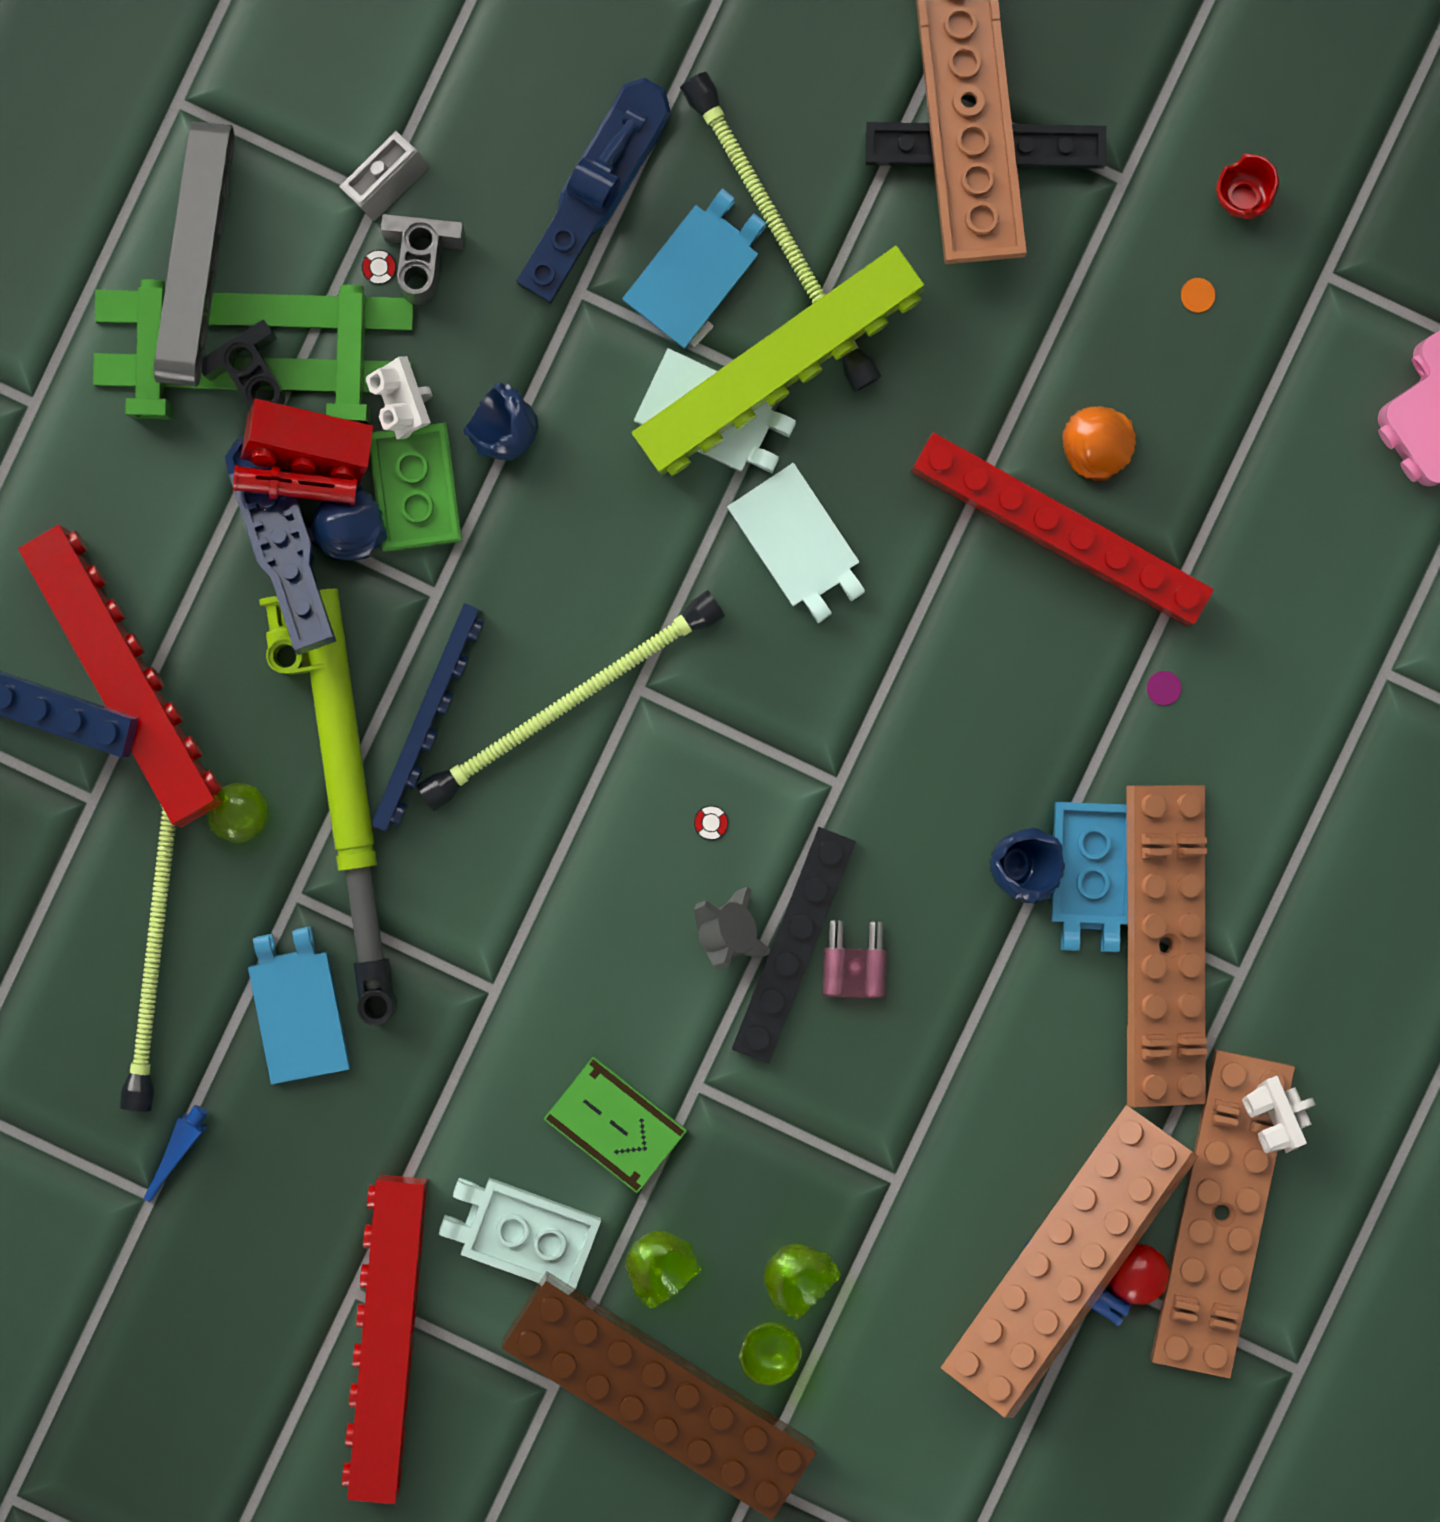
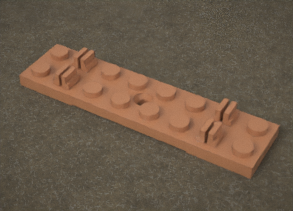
(974, 144)
(1166, 987)
(1213, 1256)

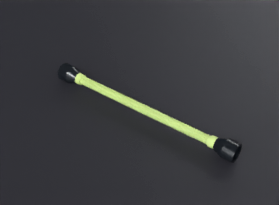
(703, 98)
(442, 786)
(138, 1087)

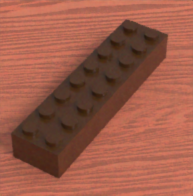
(659, 1395)

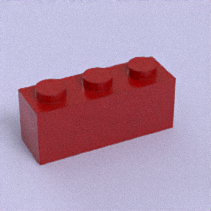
(306, 441)

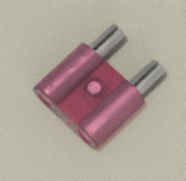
(855, 970)

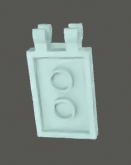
(680, 375)
(797, 540)
(522, 1231)

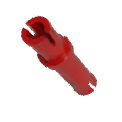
(294, 485)

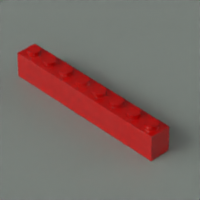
(1062, 530)
(120, 674)
(387, 1339)

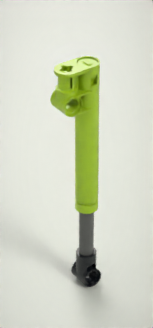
(344, 789)

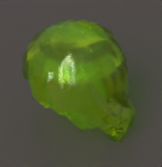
(660, 1266)
(798, 1278)

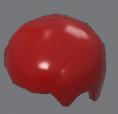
(1248, 187)
(1141, 1276)

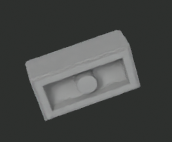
(385, 176)

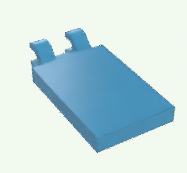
(695, 270)
(1095, 872)
(298, 1009)

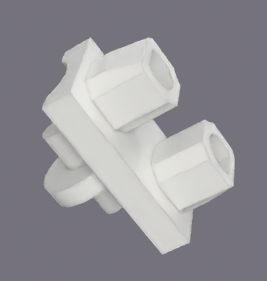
(402, 397)
(1285, 1111)

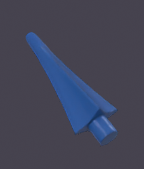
(184, 1135)

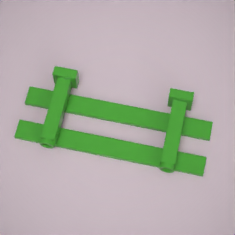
(348, 313)

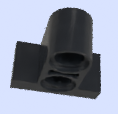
(257, 374)

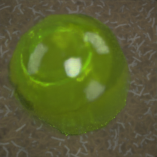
(240, 815)
(770, 1353)

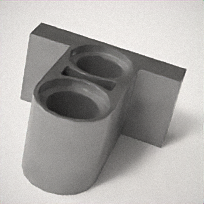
(423, 262)

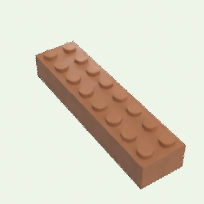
(1069, 1262)

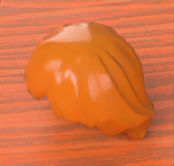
(1098, 442)

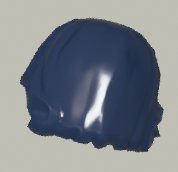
(502, 424)
(347, 529)
(1028, 865)

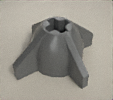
(728, 930)

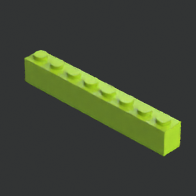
(779, 361)

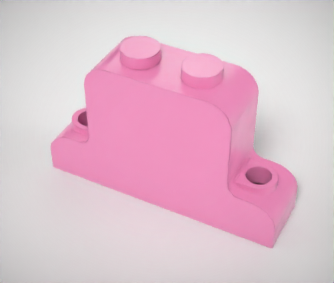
(1413, 418)

